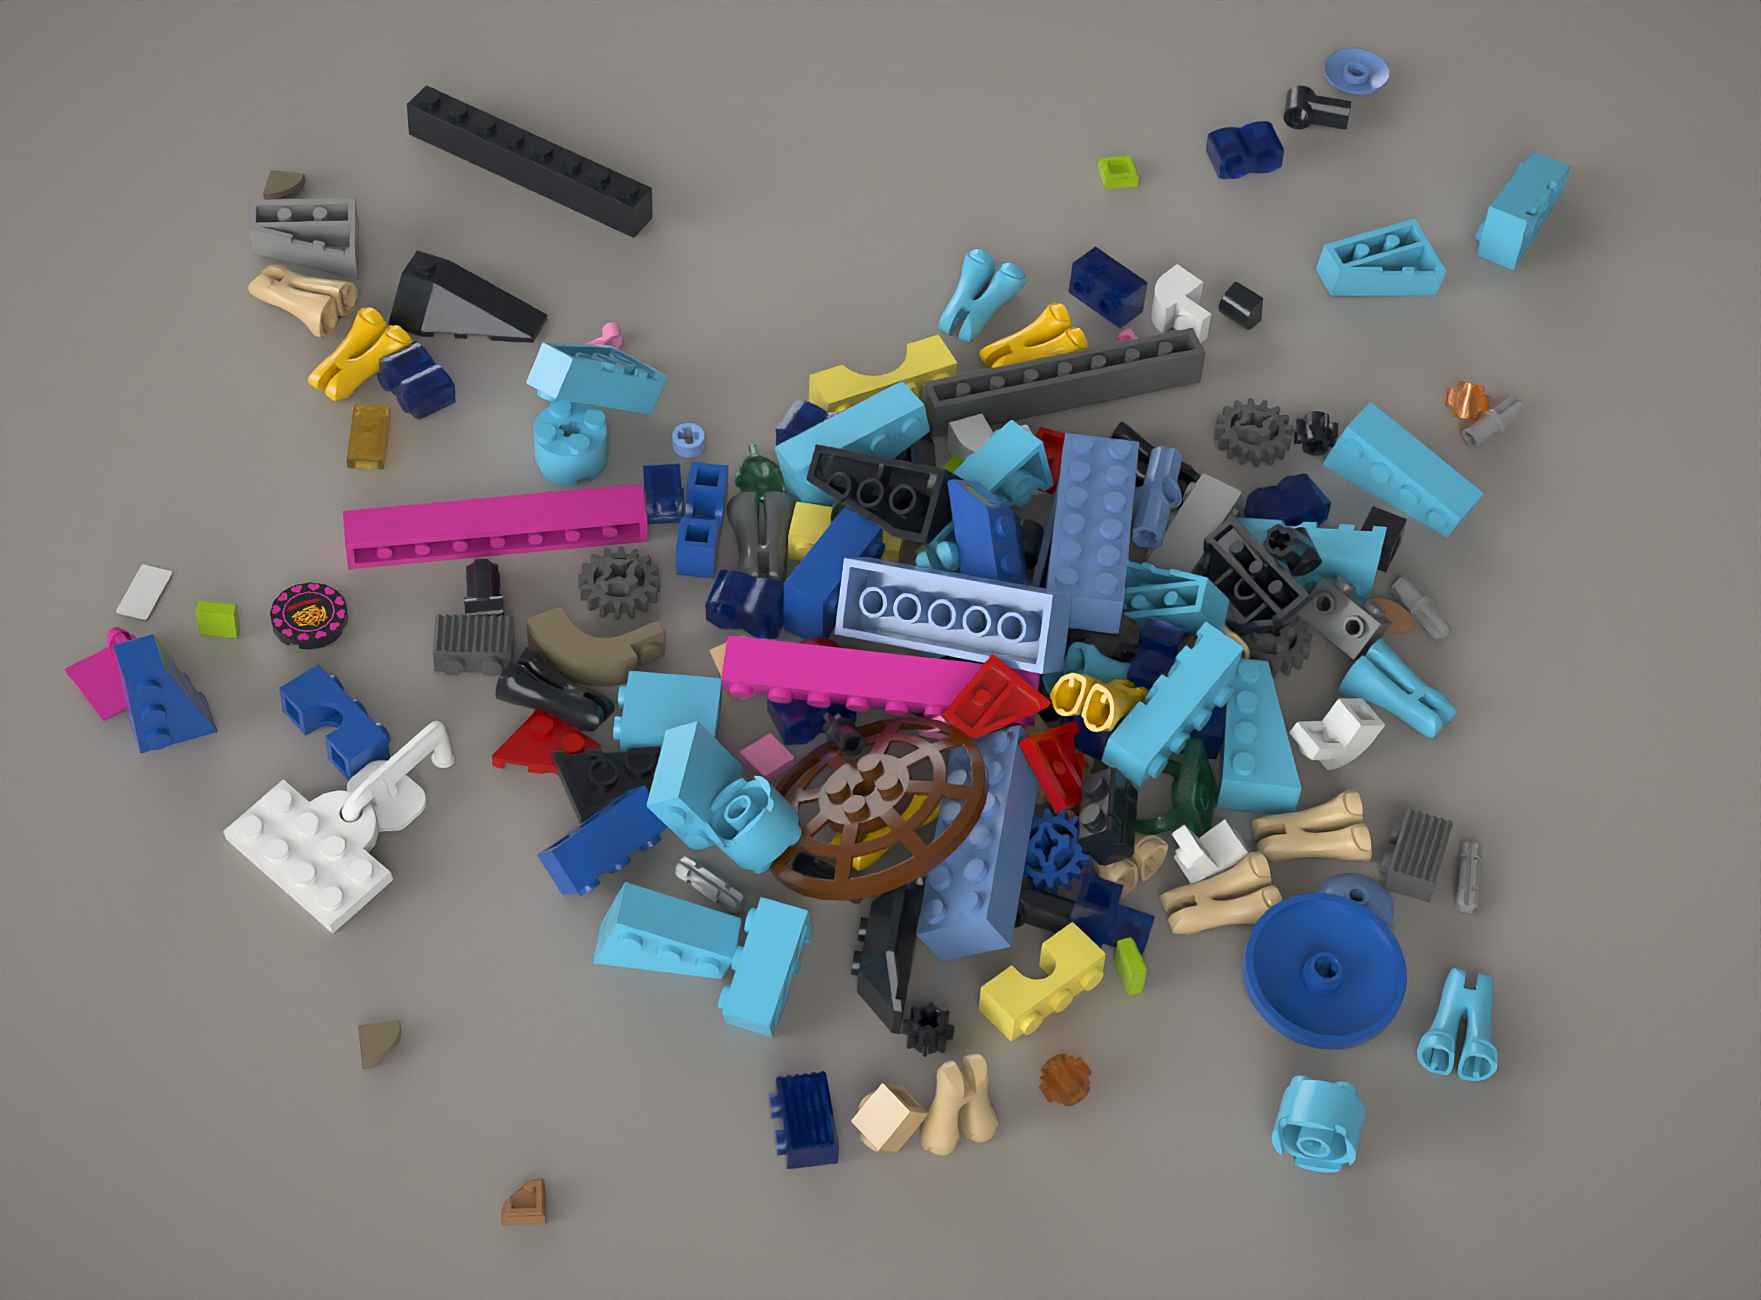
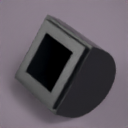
(1242, 305)

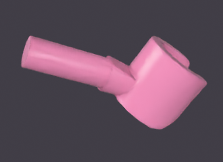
(611, 336)

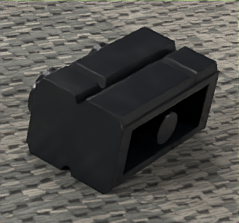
(1107, 816)

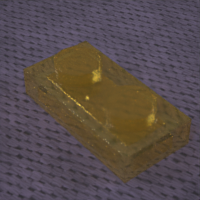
(369, 437)

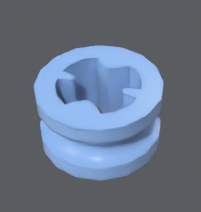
(691, 431)

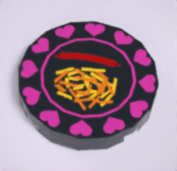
(309, 615)

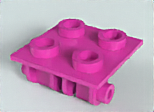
(99, 677)

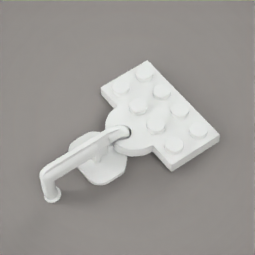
(327, 859)

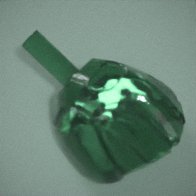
(759, 475)

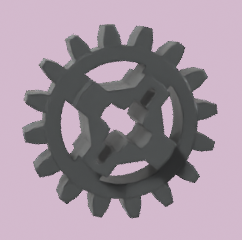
(1253, 432)
(619, 583)
(1275, 645)

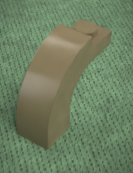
(590, 658)

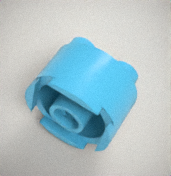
(570, 442)
(753, 823)
(1319, 1124)

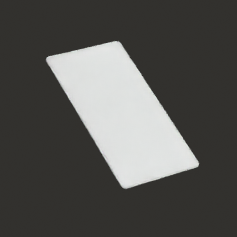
(144, 592)

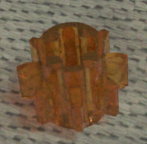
(1467, 400)
(1065, 1080)

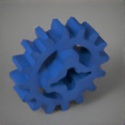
(1064, 858)

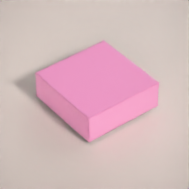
(767, 758)

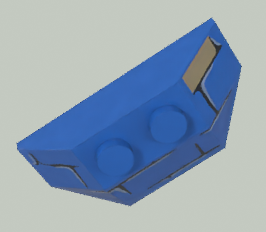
(987, 534)

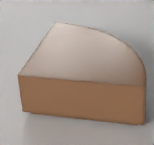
(1398, 615)
(525, 1205)

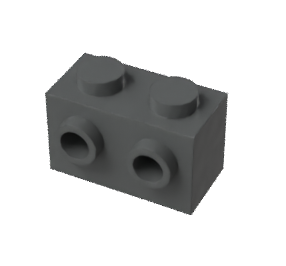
(1345, 616)

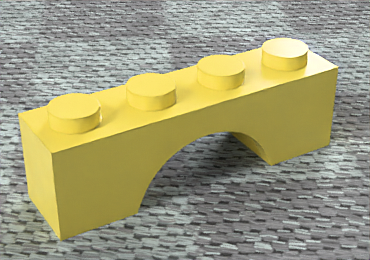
(842, 388)

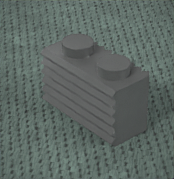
(472, 644)
(1417, 854)

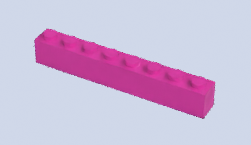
(495, 526)
(848, 677)

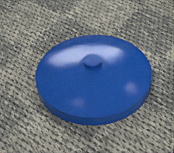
(1324, 971)

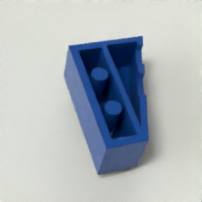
(815, 584)
(159, 697)

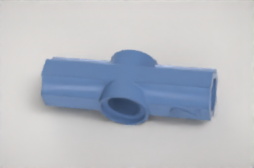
(1156, 497)

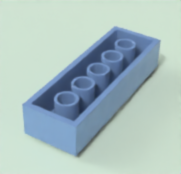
(1093, 529)
(953, 614)
(976, 890)

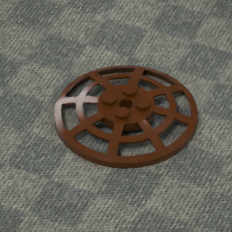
(892, 793)

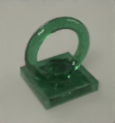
(1191, 794)

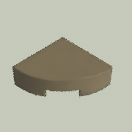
(282, 184)
(378, 1041)

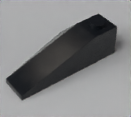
(450, 299)
(894, 494)

